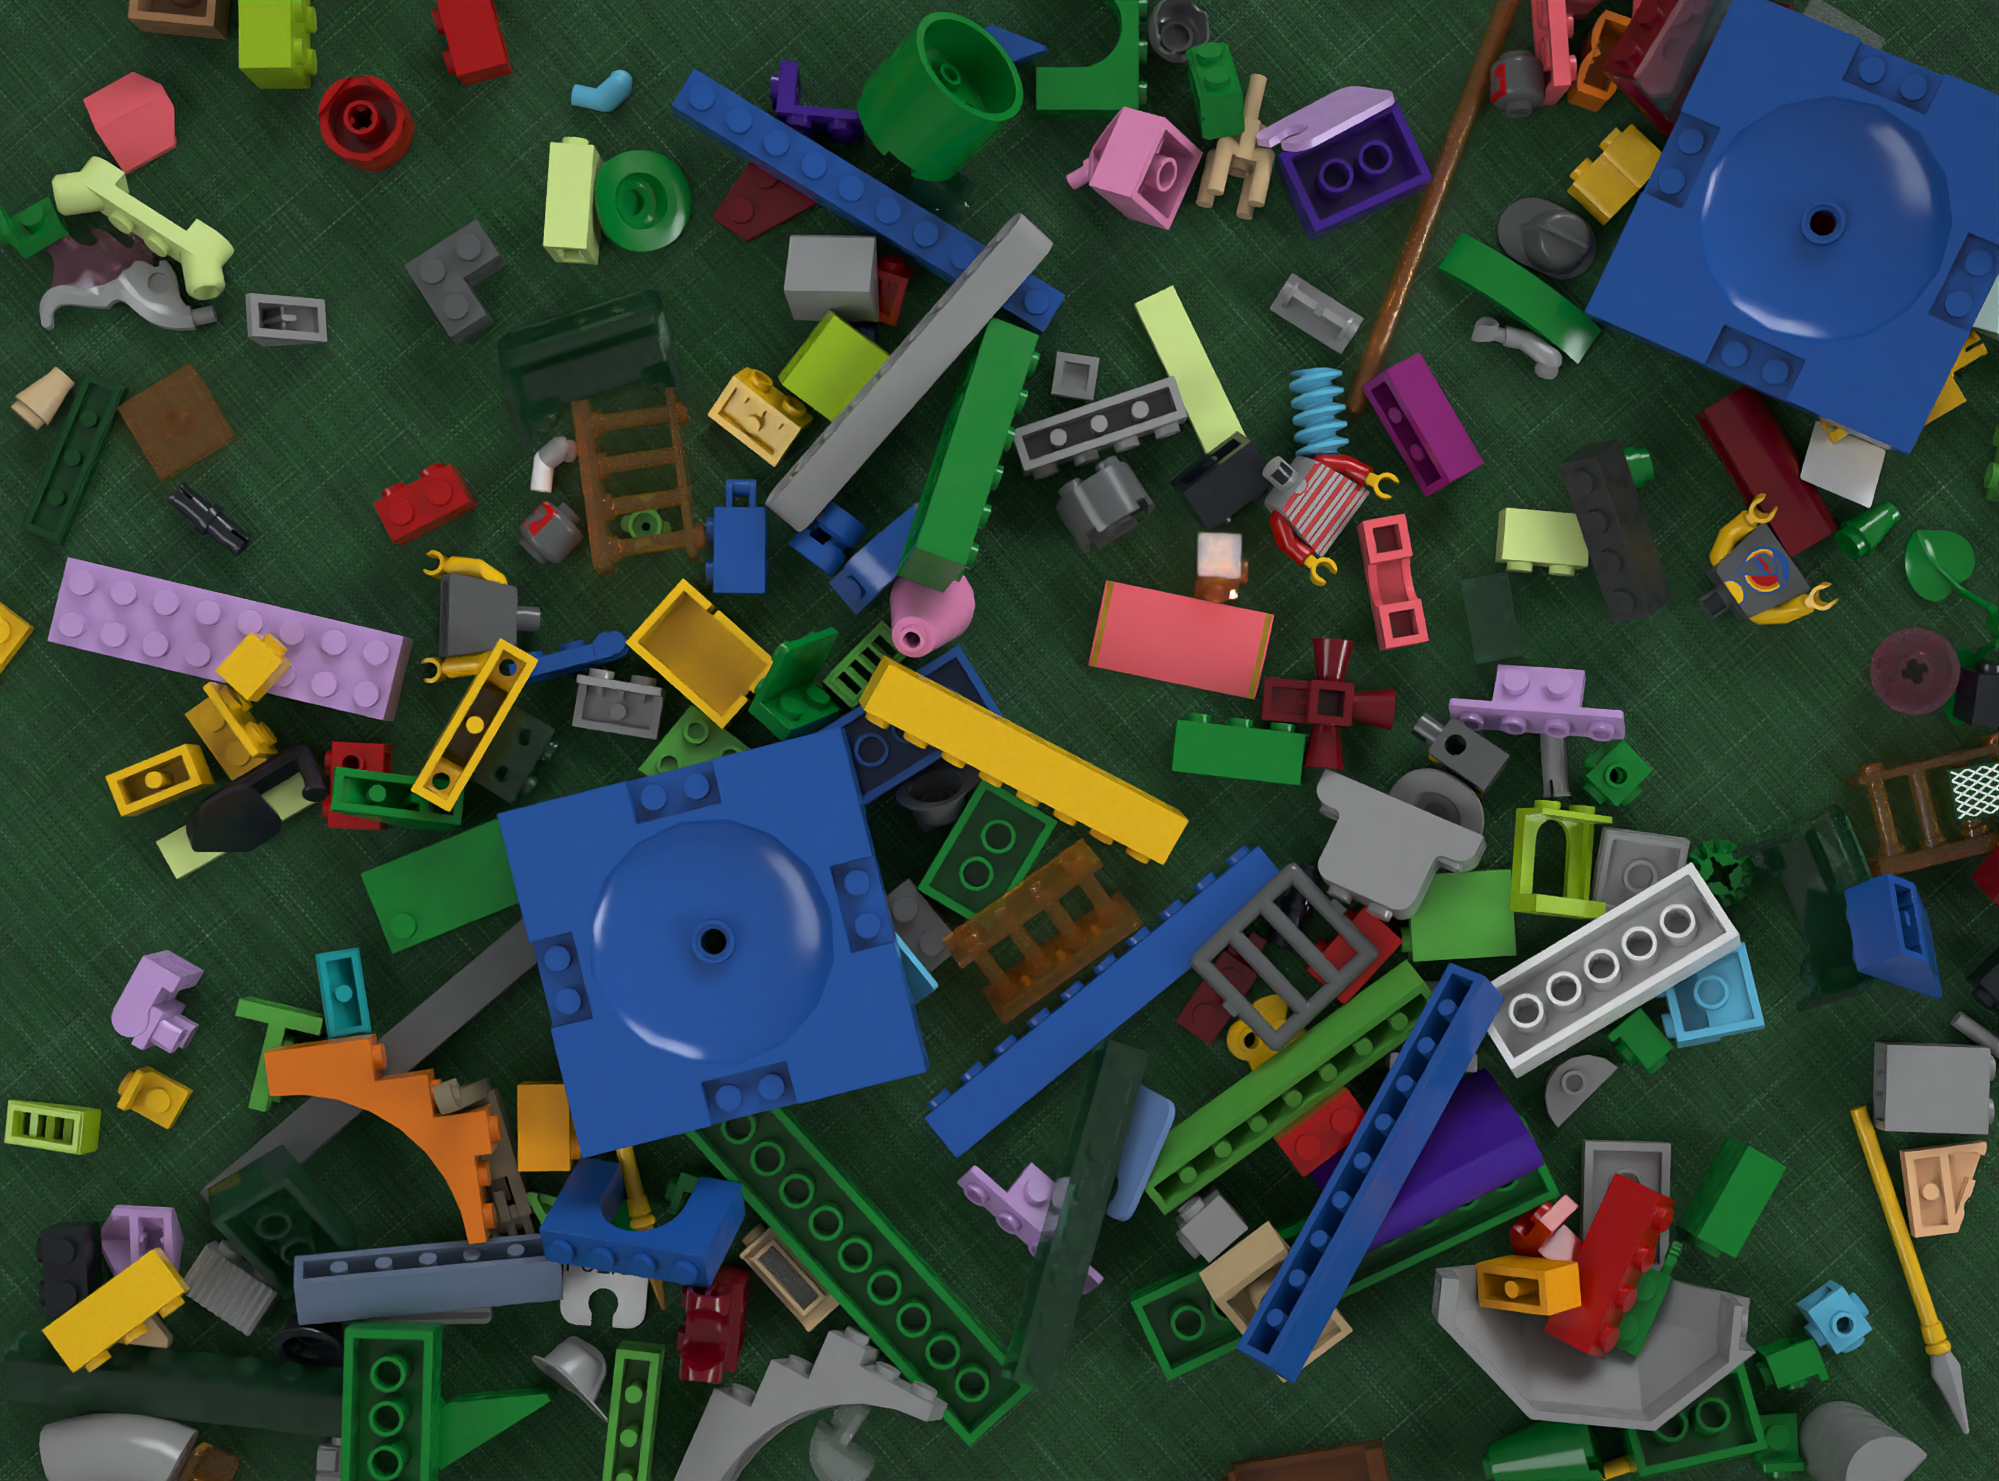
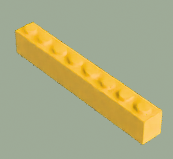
(1021, 760)

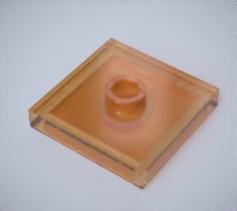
(176, 422)

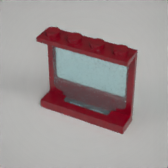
(1664, 53)

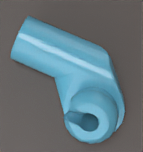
(607, 95)

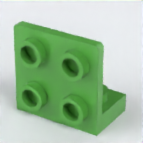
(690, 742)

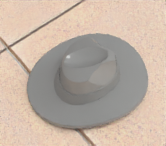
(1442, 796)

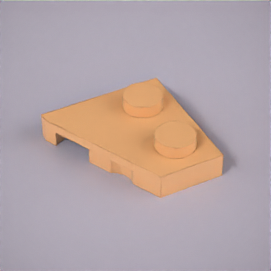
(1938, 1185)

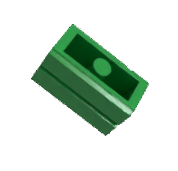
(1215, 90)

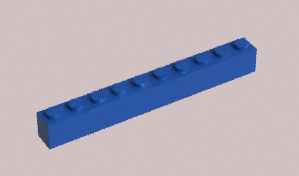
(849, 192)
(1097, 1007)
(1371, 1173)

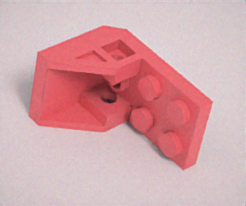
(1551, 30)

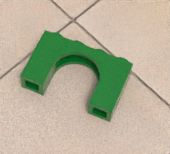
(1102, 88)

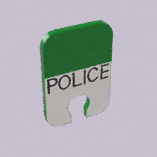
(581, 1282)

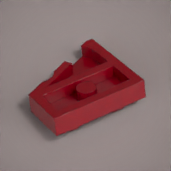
(759, 204)

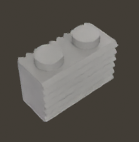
(230, 1287)

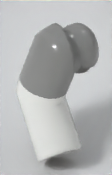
(548, 458)

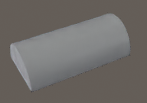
(1853, 1445)

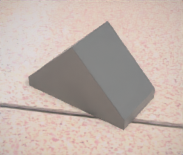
(285, 320)

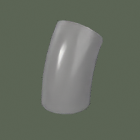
(115, 1448)

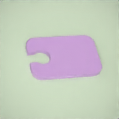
(1325, 118)

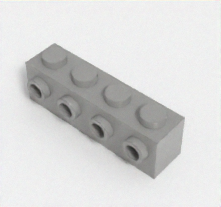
(1100, 426)

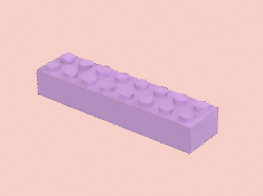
(199, 628)

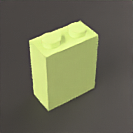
(570, 211)

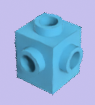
(1835, 1318)

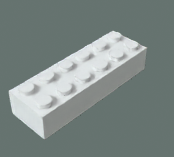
(1609, 968)

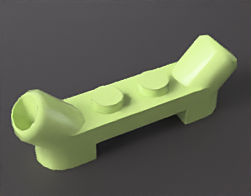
(105, 189)

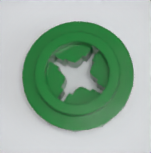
(1738, 878)

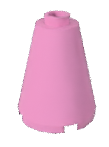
(928, 618)

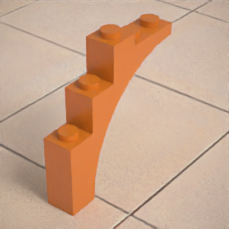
(351, 1072)

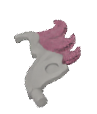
(114, 274)

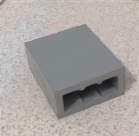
(1933, 1087)

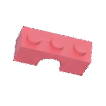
(1387, 569)

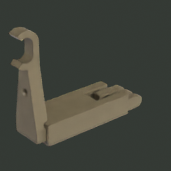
(502, 1161)

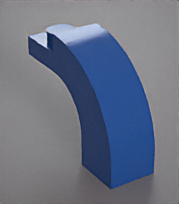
(874, 565)

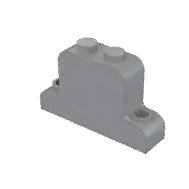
(1387, 848)

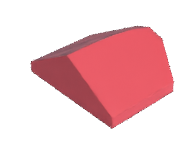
(133, 120)

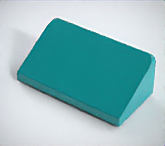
(343, 993)

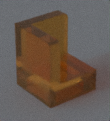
(210, 1464)

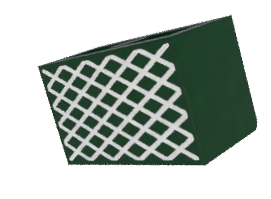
(1968, 791)

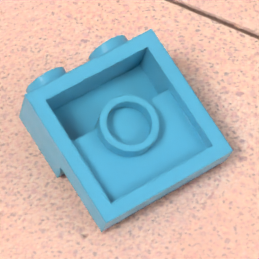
(1713, 1002)

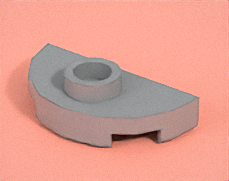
(1573, 1083)

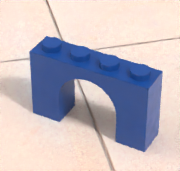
(679, 1252)

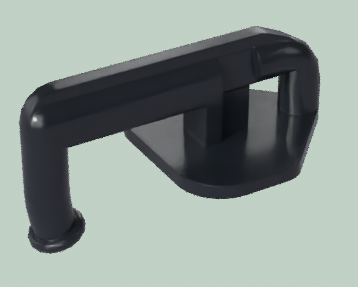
(239, 816)

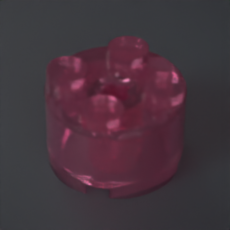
(1937, 680)

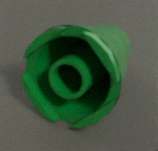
(1545, 1454)

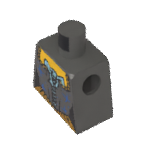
(1476, 766)

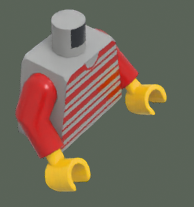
(1315, 502)

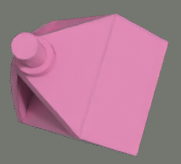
(1140, 167)

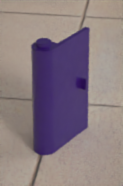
(1467, 1155)

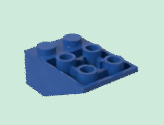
(1893, 934)

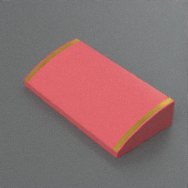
(1180, 640)

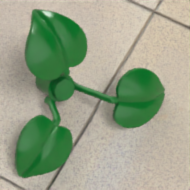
(1933, 567)

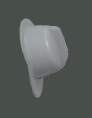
(577, 1368)

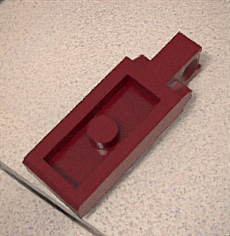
(1203, 1010)

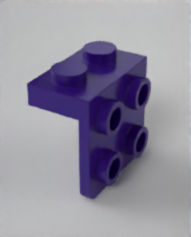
(839, 124)

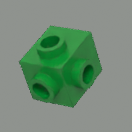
(1628, 772)

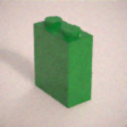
(1730, 1198)

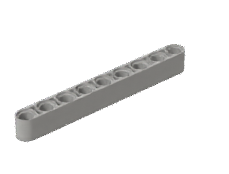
(909, 372)

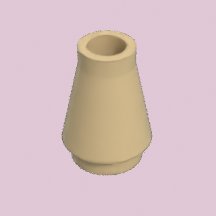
(43, 398)

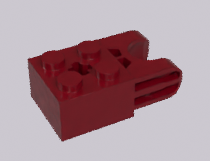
(714, 1325)

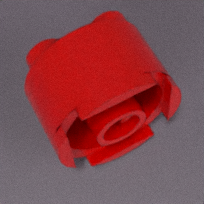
(361, 147)

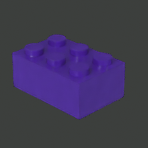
(1354, 173)

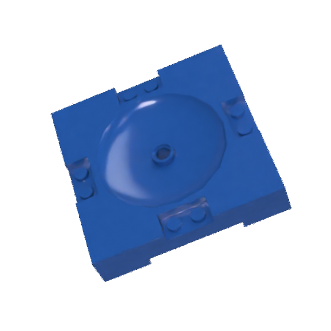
(1722, 242)
(619, 910)

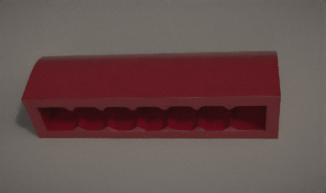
(1764, 462)

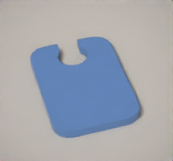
(1144, 1140)

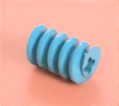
(1318, 411)

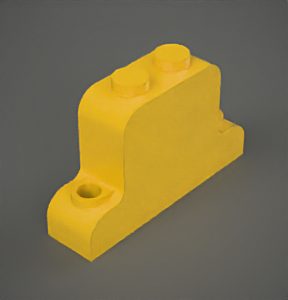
(474, 724)

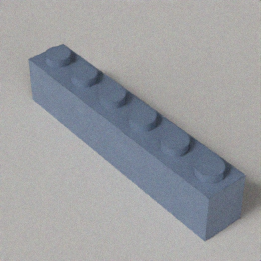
(424, 1279)

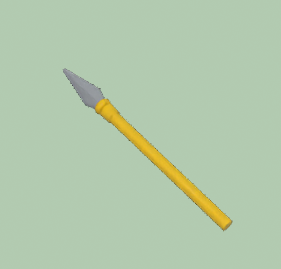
(1944, 1366)

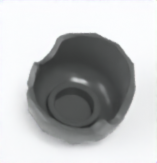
(1175, 28)

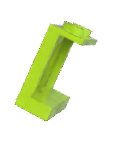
(1579, 831)

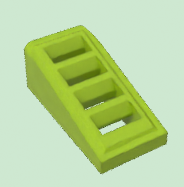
(79, 1130)

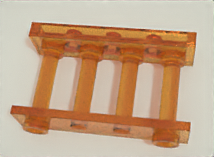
(597, 466)
(1934, 846)
(1061, 956)

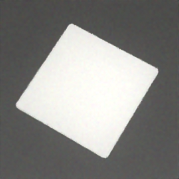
(1843, 468)

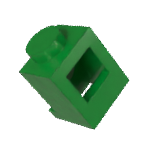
(1638, 1040)
(1790, 1362)

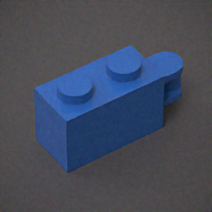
(739, 544)

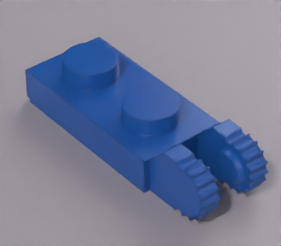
(577, 657)

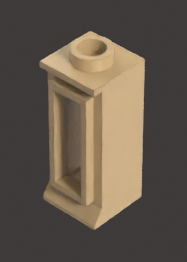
(787, 1276)

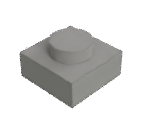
(1075, 376)

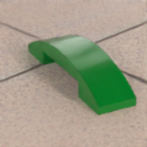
(1521, 296)

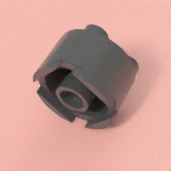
(1103, 504)

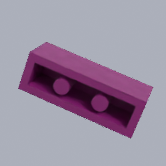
(1422, 424)

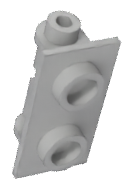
(1316, 313)

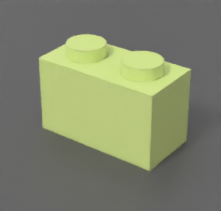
(1540, 539)

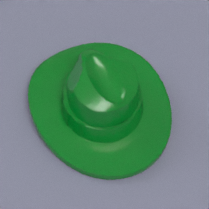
(641, 200)

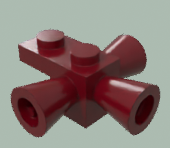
(1326, 703)

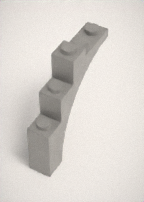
(844, 1373)

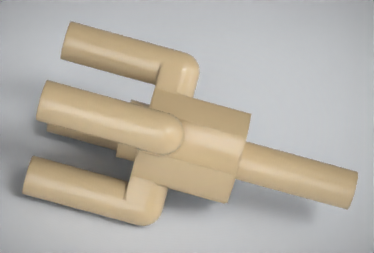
(1240, 158)

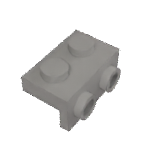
(619, 705)

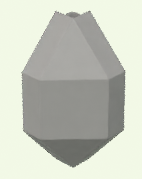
(1686, 1352)

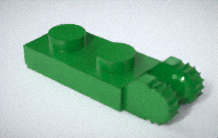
(1650, 1294)

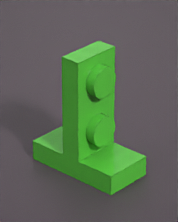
(281, 1022)

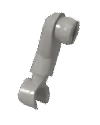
(1545, 355)

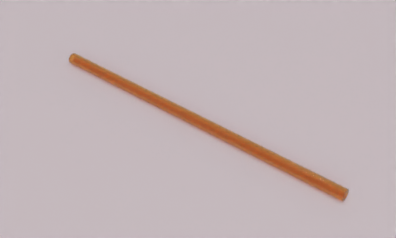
(1431, 204)

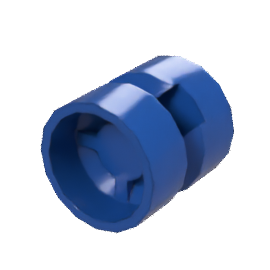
(844, 533)

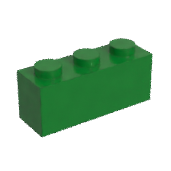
(1237, 750)

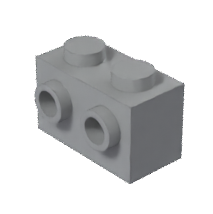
(1208, 1224)

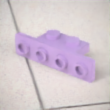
(1541, 703)
(1020, 1208)

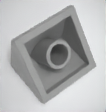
(832, 275)

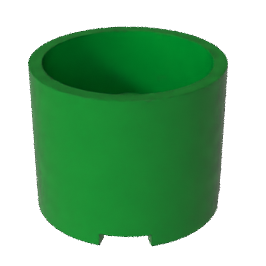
(940, 96)

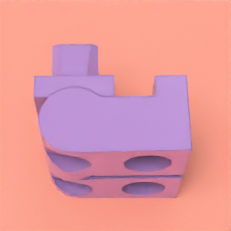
(149, 1003)

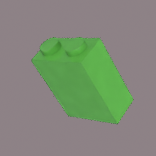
(1462, 918)

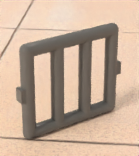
(1304, 1009)

